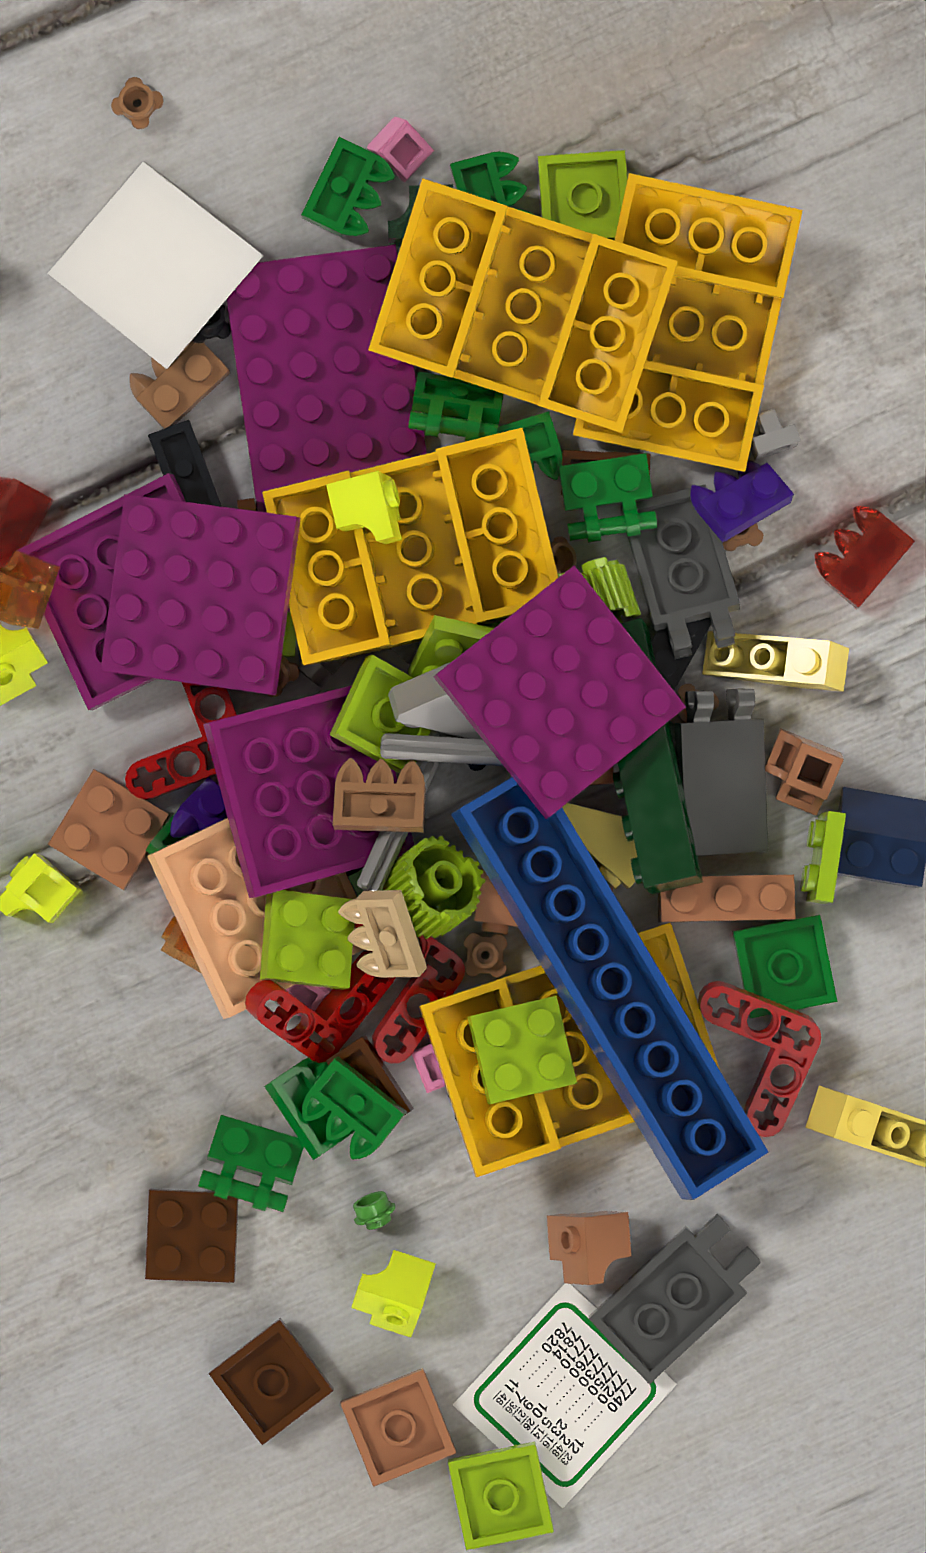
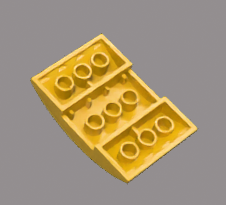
(522, 305)
(716, 324)
(466, 551)
(548, 1120)

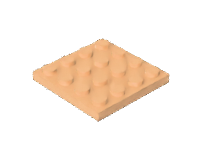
(216, 914)

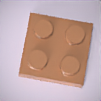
(108, 829)
(398, 1427)

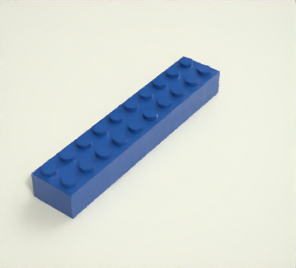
(611, 989)

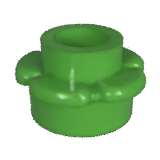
(373, 1210)

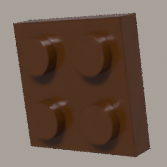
(191, 1236)
(271, 1381)

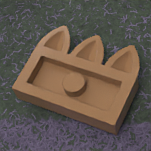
(179, 386)
(379, 801)

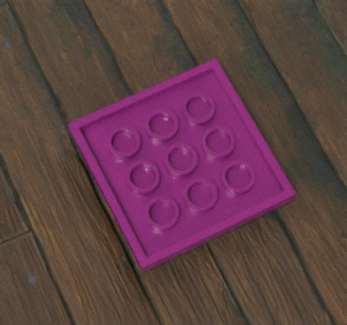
(83, 591)
(200, 594)
(559, 692)
(280, 791)

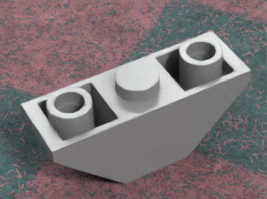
(426, 705)

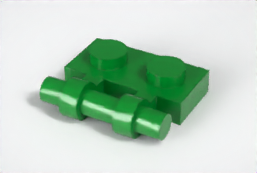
(447, 396)
(607, 483)
(255, 1151)

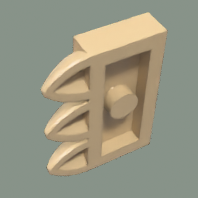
(386, 933)

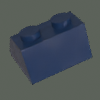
(883, 838)

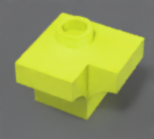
(368, 503)
(18, 659)
(38, 887)
(395, 1293)

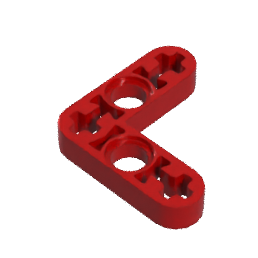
(151, 762)
(426, 985)
(325, 1020)
(781, 1049)

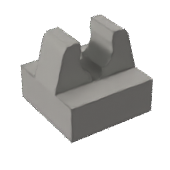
(772, 436)

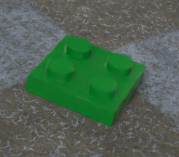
(786, 963)

